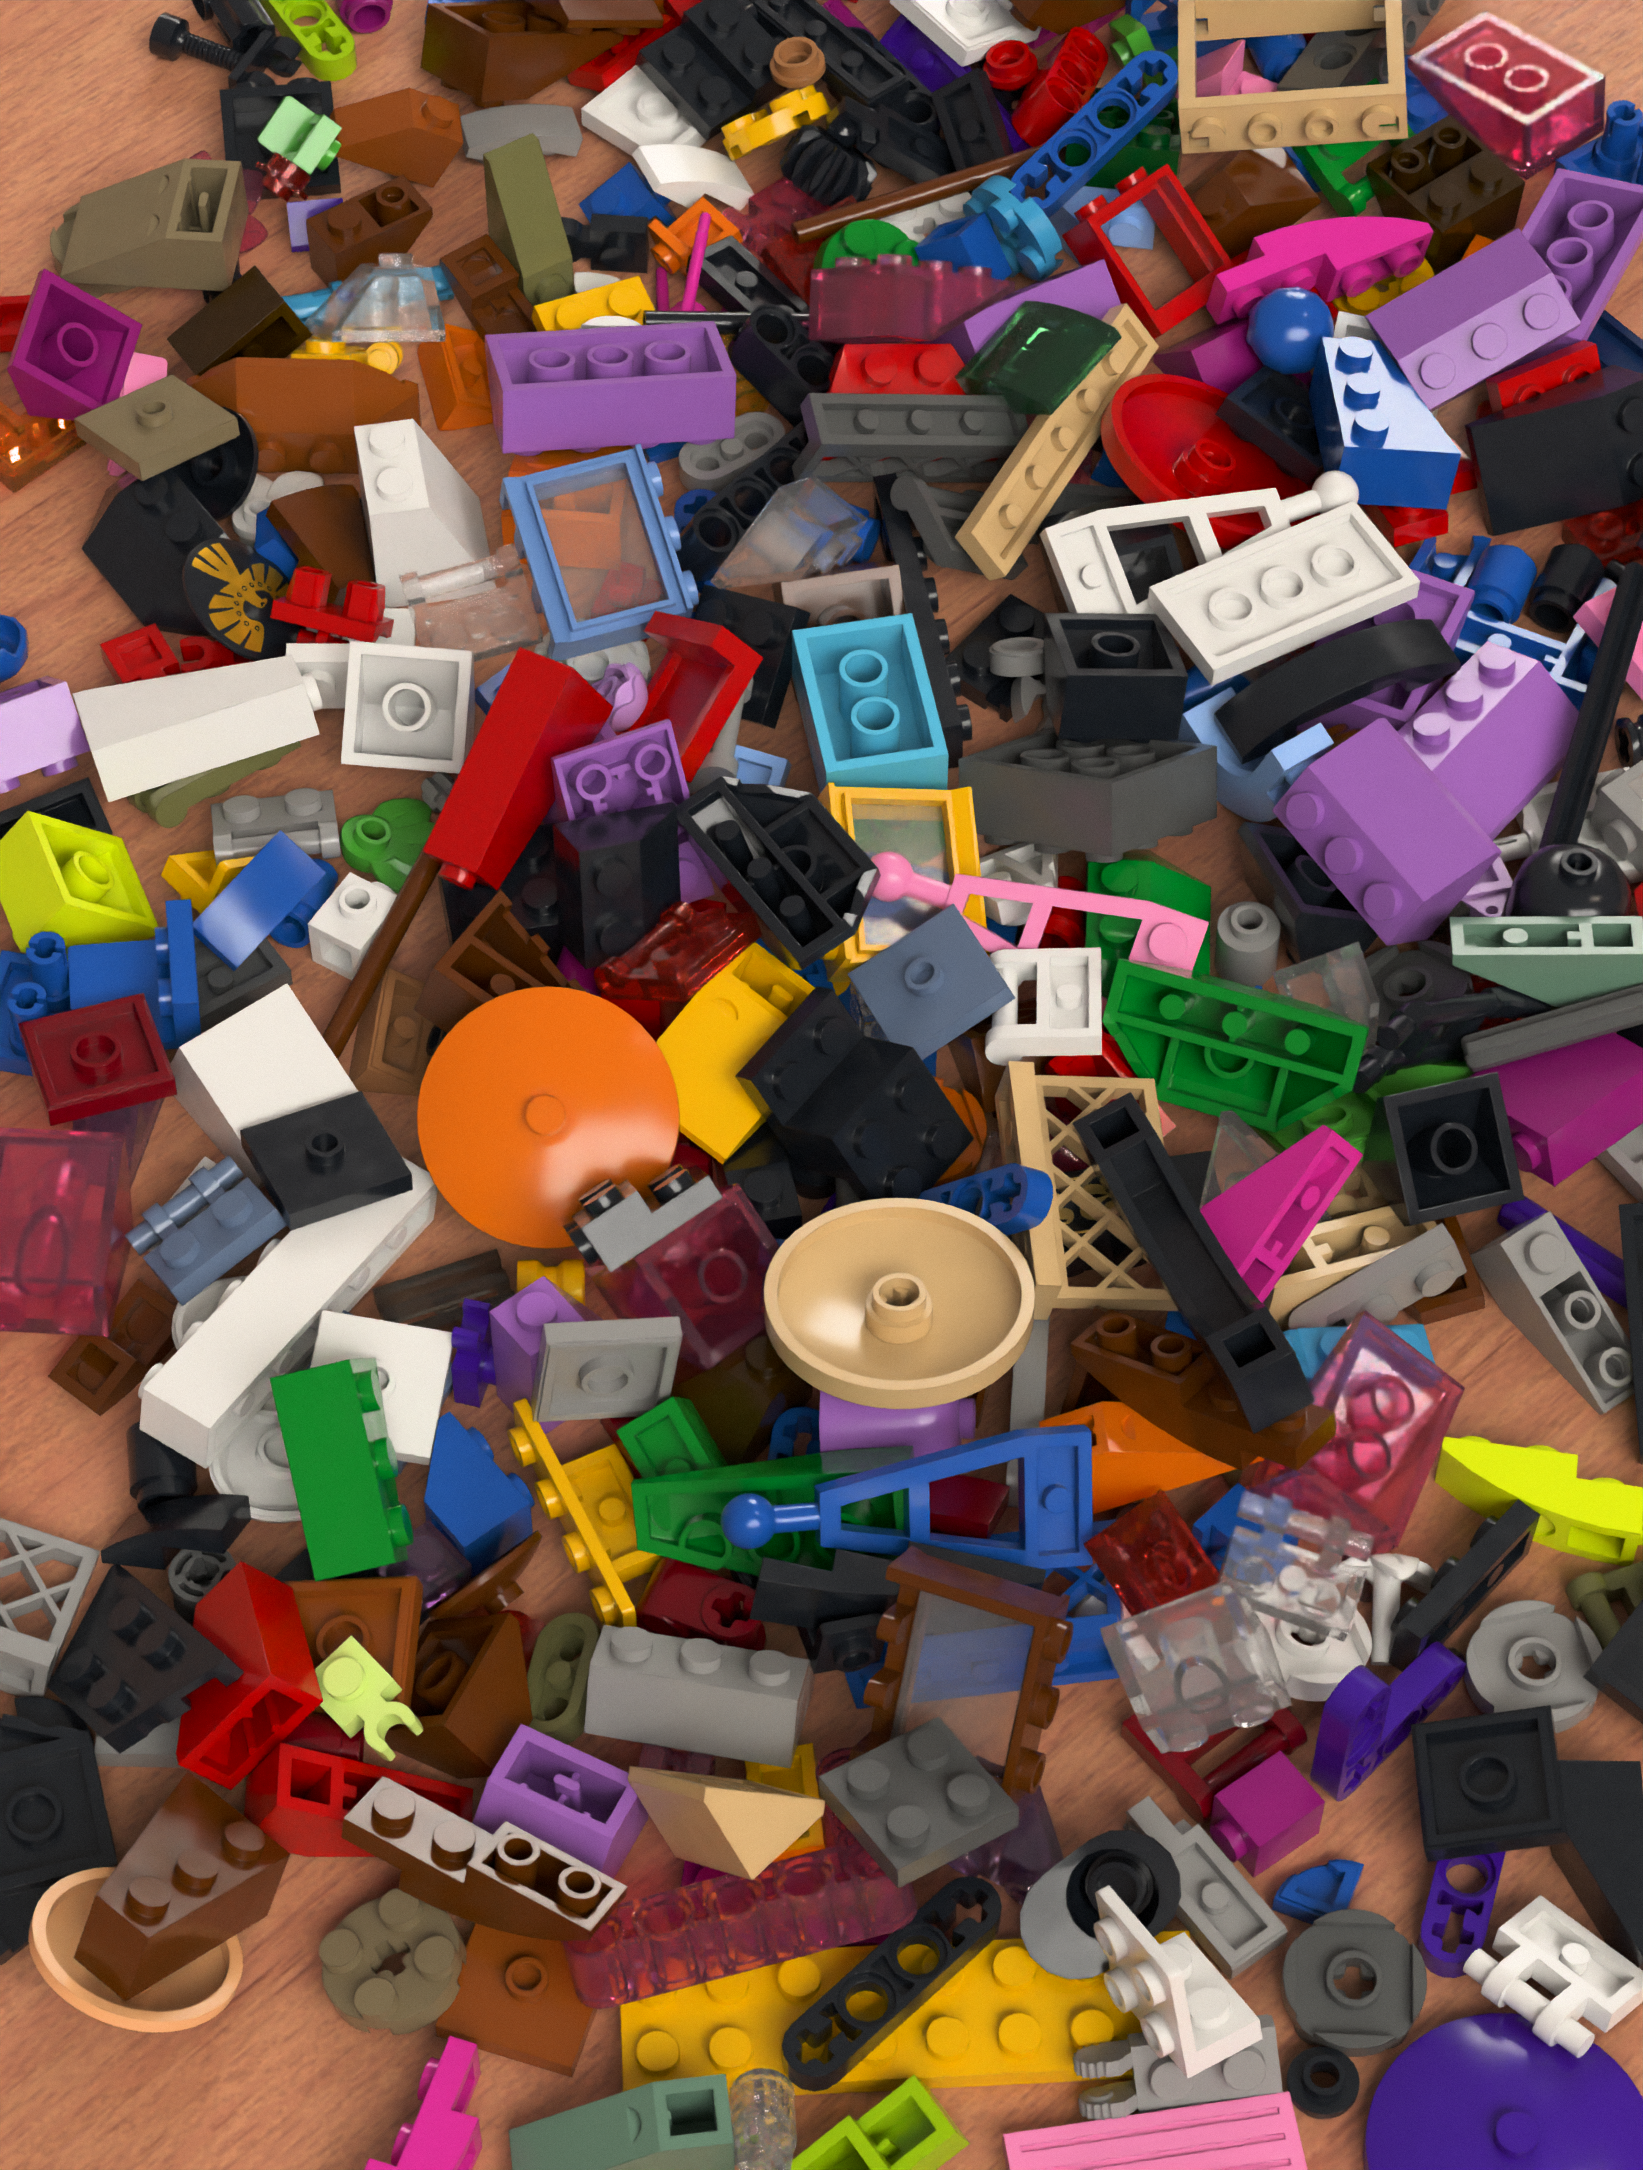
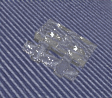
(1292, 1581)

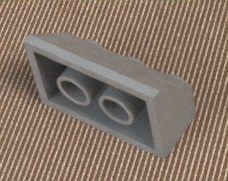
(697, 1695)

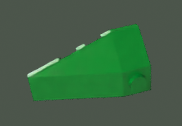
(683, 1511)

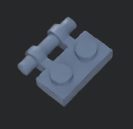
(211, 1241)

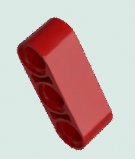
(1060, 86)

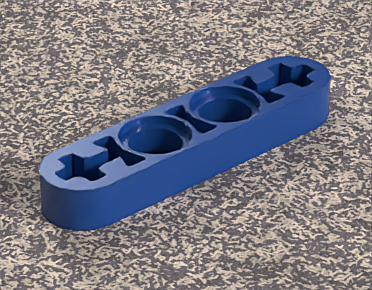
(1099, 140)

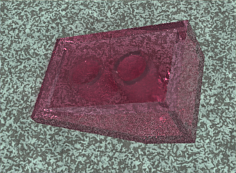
(1513, 92)
(1389, 1428)

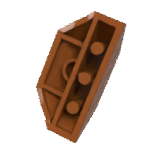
(308, 407)

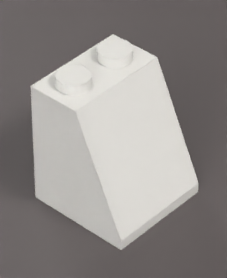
(415, 509)
(256, 1070)

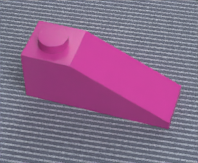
(1278, 1205)

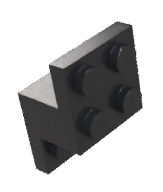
(853, 1103)

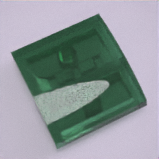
(1038, 357)

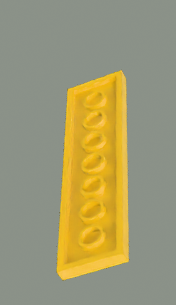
(985, 2027)

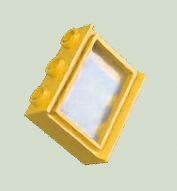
(928, 829)

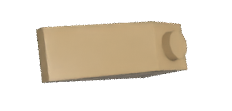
(1336, 1252)

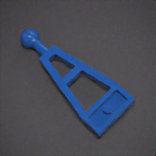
(1051, 1502)

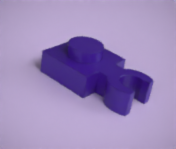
(474, 1358)

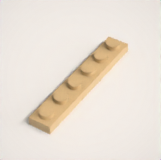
(1051, 454)

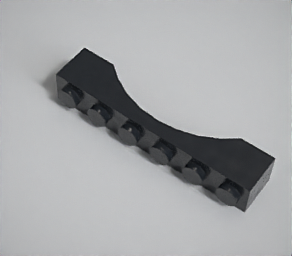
(1192, 1266)

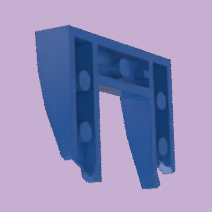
(1567, 663)

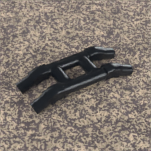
(1409, 1033)

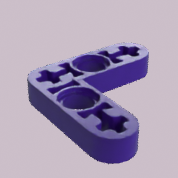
(1371, 1719)

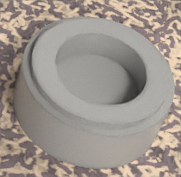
(1017, 657)

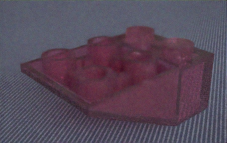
(896, 299)

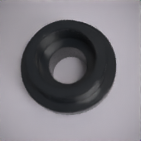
(1318, 2101)

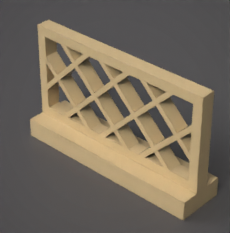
(1025, 1140)

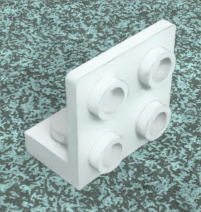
(1172, 1990)

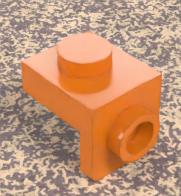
(676, 242)

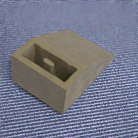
(162, 229)

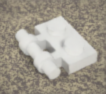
(1568, 1962)

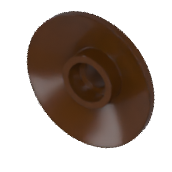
(493, 1586)

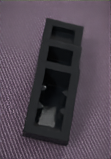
(854, 1586)

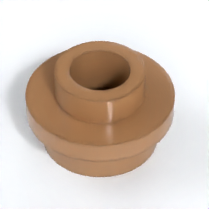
(797, 63)

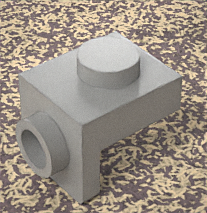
(1620, 813)

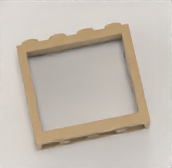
(1293, 115)

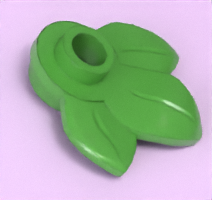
(387, 840)

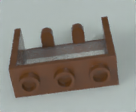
(976, 1658)

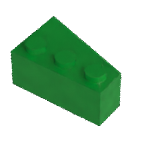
(342, 1467)

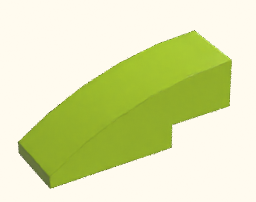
(897, 2134)

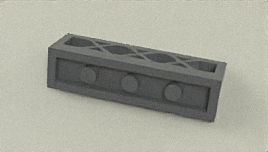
(911, 432)

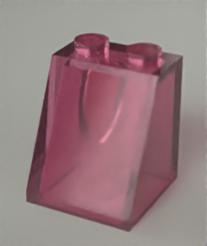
(62, 1230)
(702, 1272)

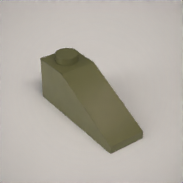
(527, 220)

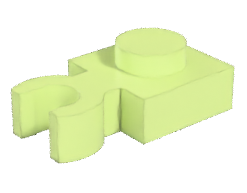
(361, 1695)

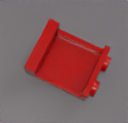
(695, 683)

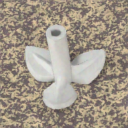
(1386, 1575)

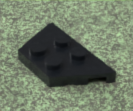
(134, 1663)
(49, 1819)

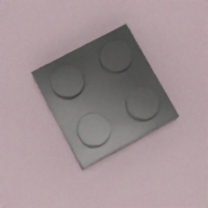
(918, 1802)

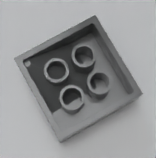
(1090, 794)

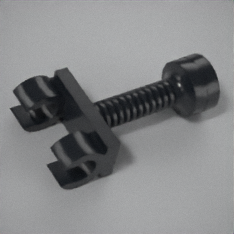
(172, 38)

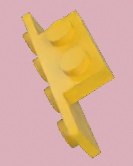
(596, 1511)

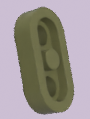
(558, 1683)

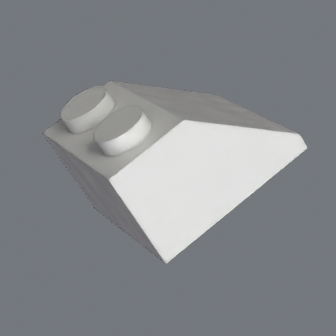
(408, 707)

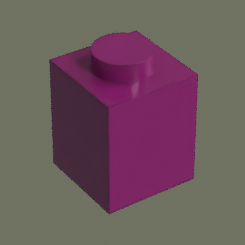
(1265, 1815)

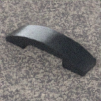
(1330, 678)

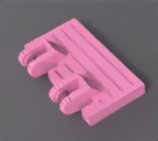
(1209, 2136)

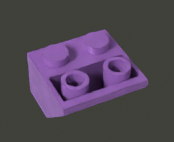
(563, 1800)

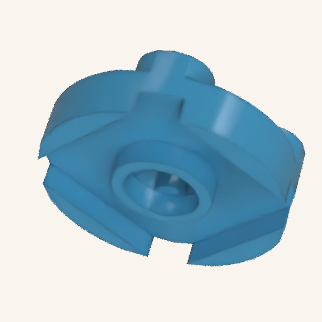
(1021, 228)

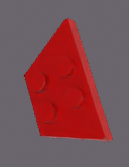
(896, 370)

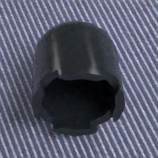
(1569, 883)

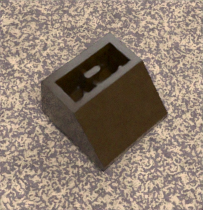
(1450, 184)

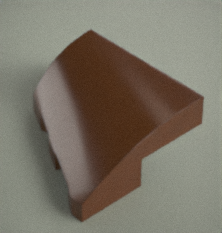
(326, 533)

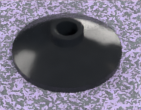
(223, 474)

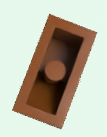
(401, 134)

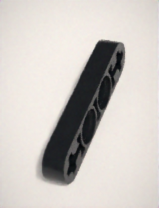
(886, 1977)

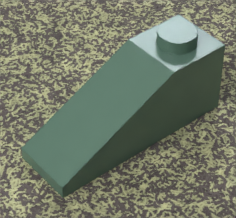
(1551, 956)

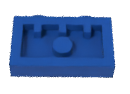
(158, 968)

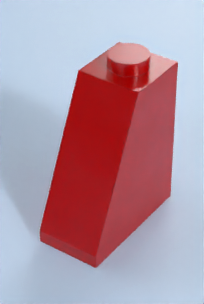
(262, 1632)

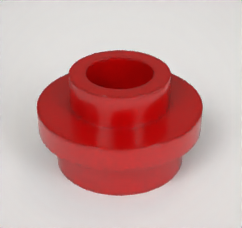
(1010, 65)

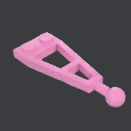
(1163, 937)

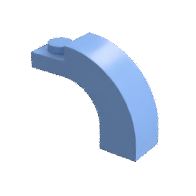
(1257, 785)

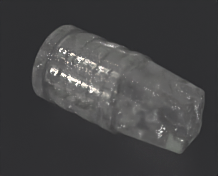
(763, 2120)

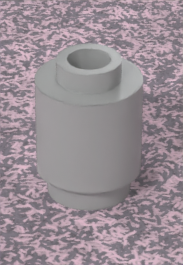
(1247, 943)

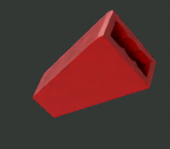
(508, 772)

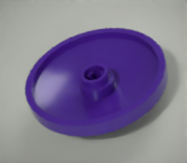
(1502, 2100)

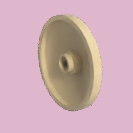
(899, 1303)

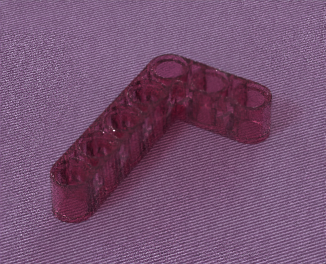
(740, 1922)

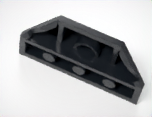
(142, 546)
(784, 862)

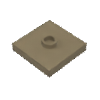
(157, 427)

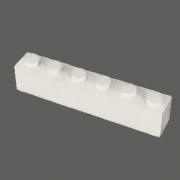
(273, 1320)

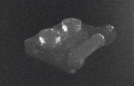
(483, 622)

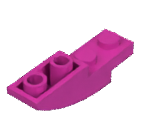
(1331, 254)
(442, 2131)

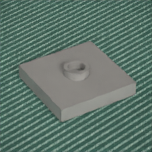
(604, 1368)

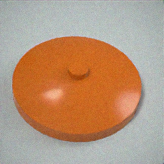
(539, 1107)

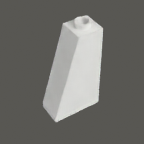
(195, 721)

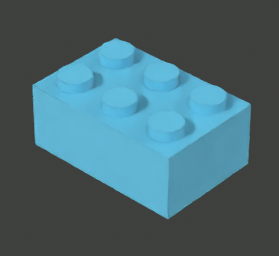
(869, 705)

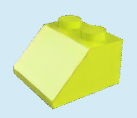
(70, 884)

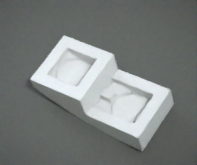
(690, 172)

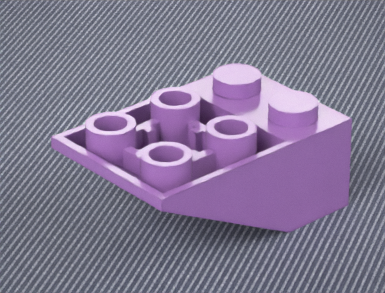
(630, 774)

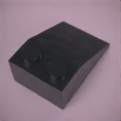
(1561, 452)

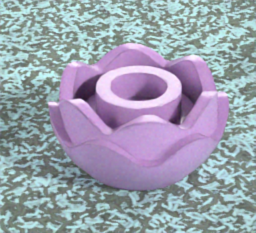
(627, 693)

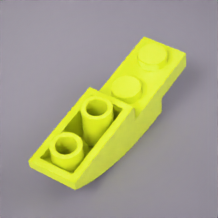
(1577, 1515)

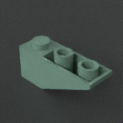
(644, 2128)

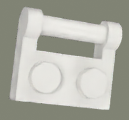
(1066, 1004)

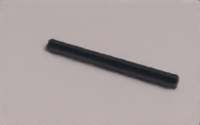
(1597, 710)

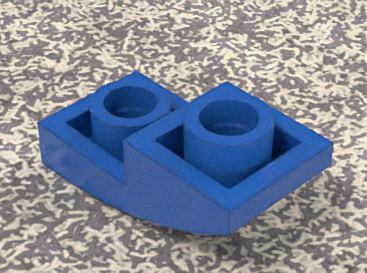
(257, 900)

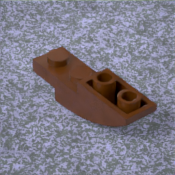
(1179, 1391)
(485, 1878)

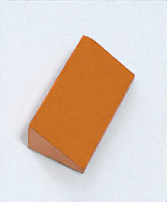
(457, 379)

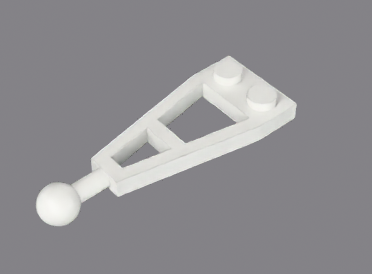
(1091, 569)

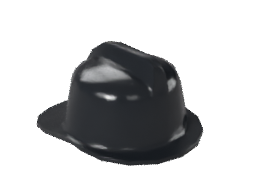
(1063, 1904)

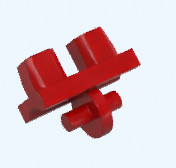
(308, 606)

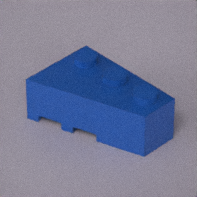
(1379, 427)

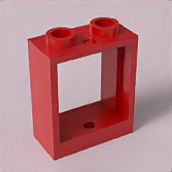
(1180, 225)

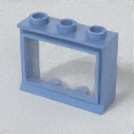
(598, 550)

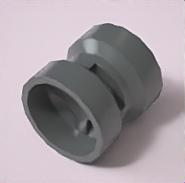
(191, 1578)

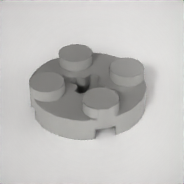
(1552, 1639)

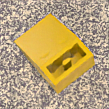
(718, 1037)

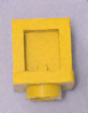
(197, 877)

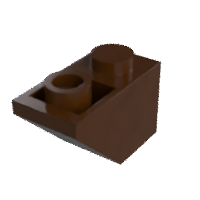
(362, 227)

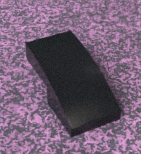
(188, 1523)

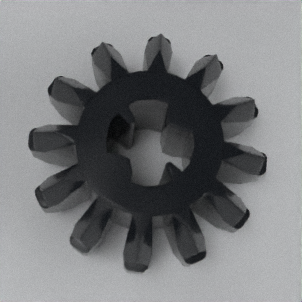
(826, 167)

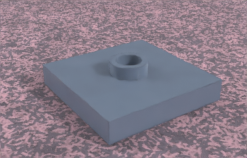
(931, 984)

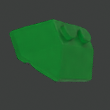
(1142, 877)
(1231, 1044)

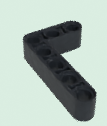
(783, 367)

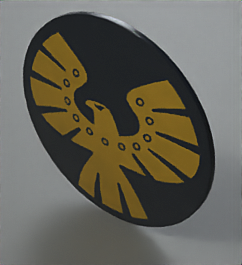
(234, 595)

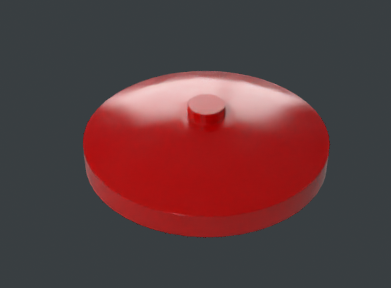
(1175, 448)

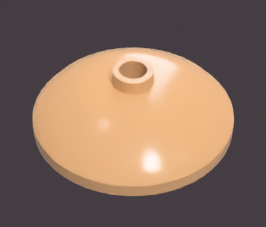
(173, 2004)

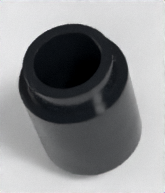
(1564, 585)
(157, 1470)

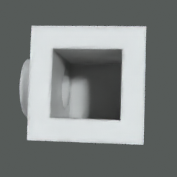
(349, 923)

